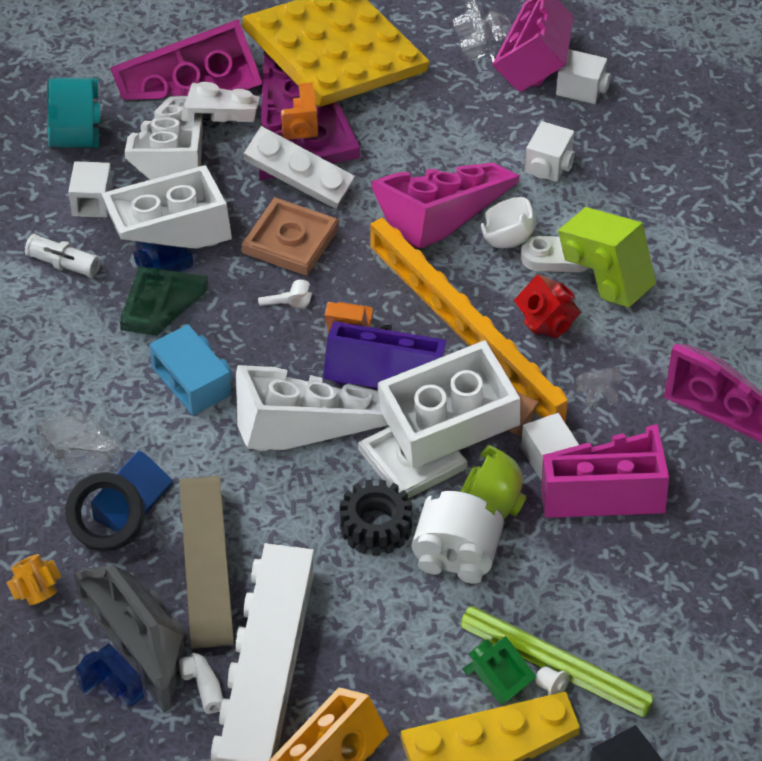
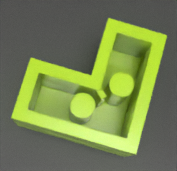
(614, 250)

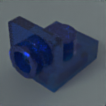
(162, 257)
(114, 673)

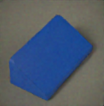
(112, 508)

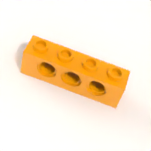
(340, 730)

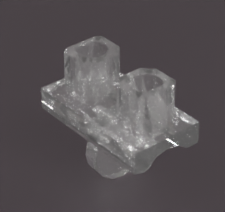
(493, 26)

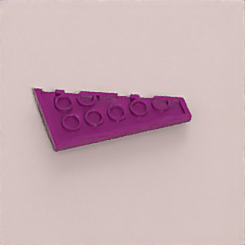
(335, 138)

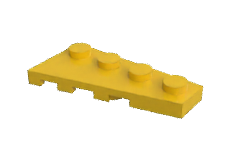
(496, 733)

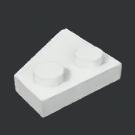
(223, 104)

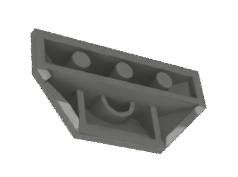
(136, 626)

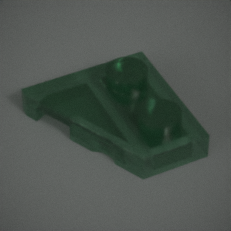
(159, 299)

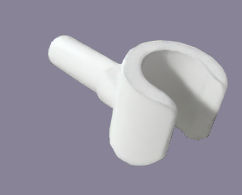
(297, 297)

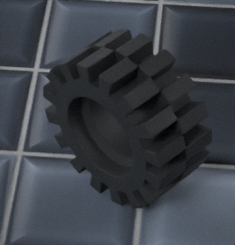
(376, 535)

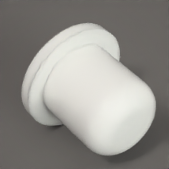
(551, 680)

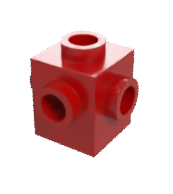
(547, 306)

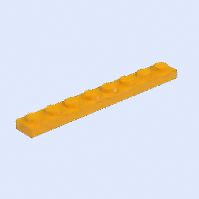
(463, 318)

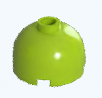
(497, 483)

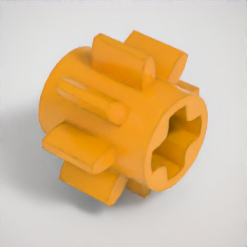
(34, 579)

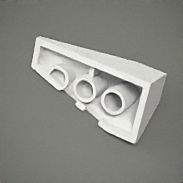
(167, 142)
(293, 412)

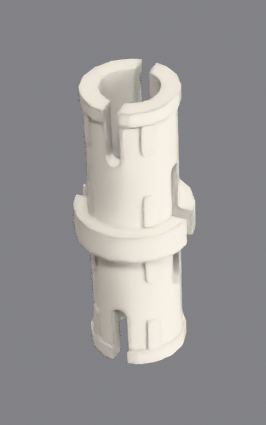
(43, 248)

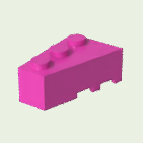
(535, 44)
(607, 479)

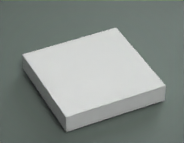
(391, 464)

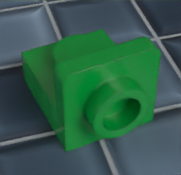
(500, 668)

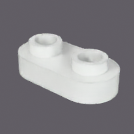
(546, 254)

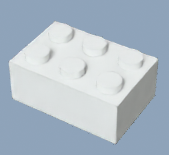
(449, 404)

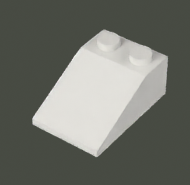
(171, 210)

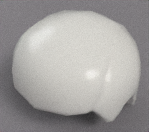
(509, 223)

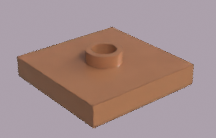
(290, 236)

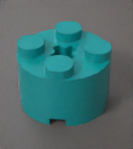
(72, 112)

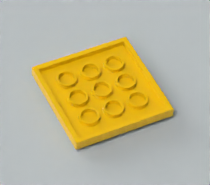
(335, 45)

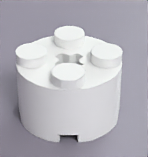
(457, 536)

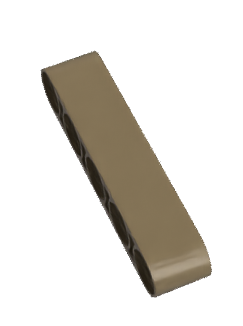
(206, 563)

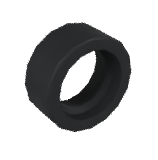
(79, 494)

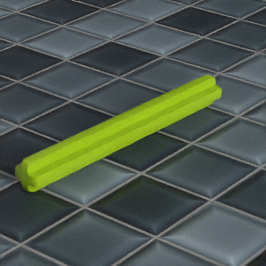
(547, 655)

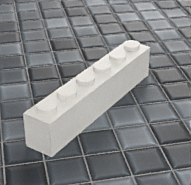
(267, 655)

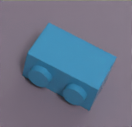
(191, 369)

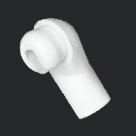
(207, 682)

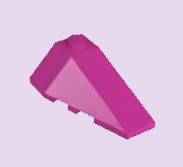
(211, 56)
(439, 202)
(714, 390)

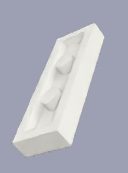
(298, 167)

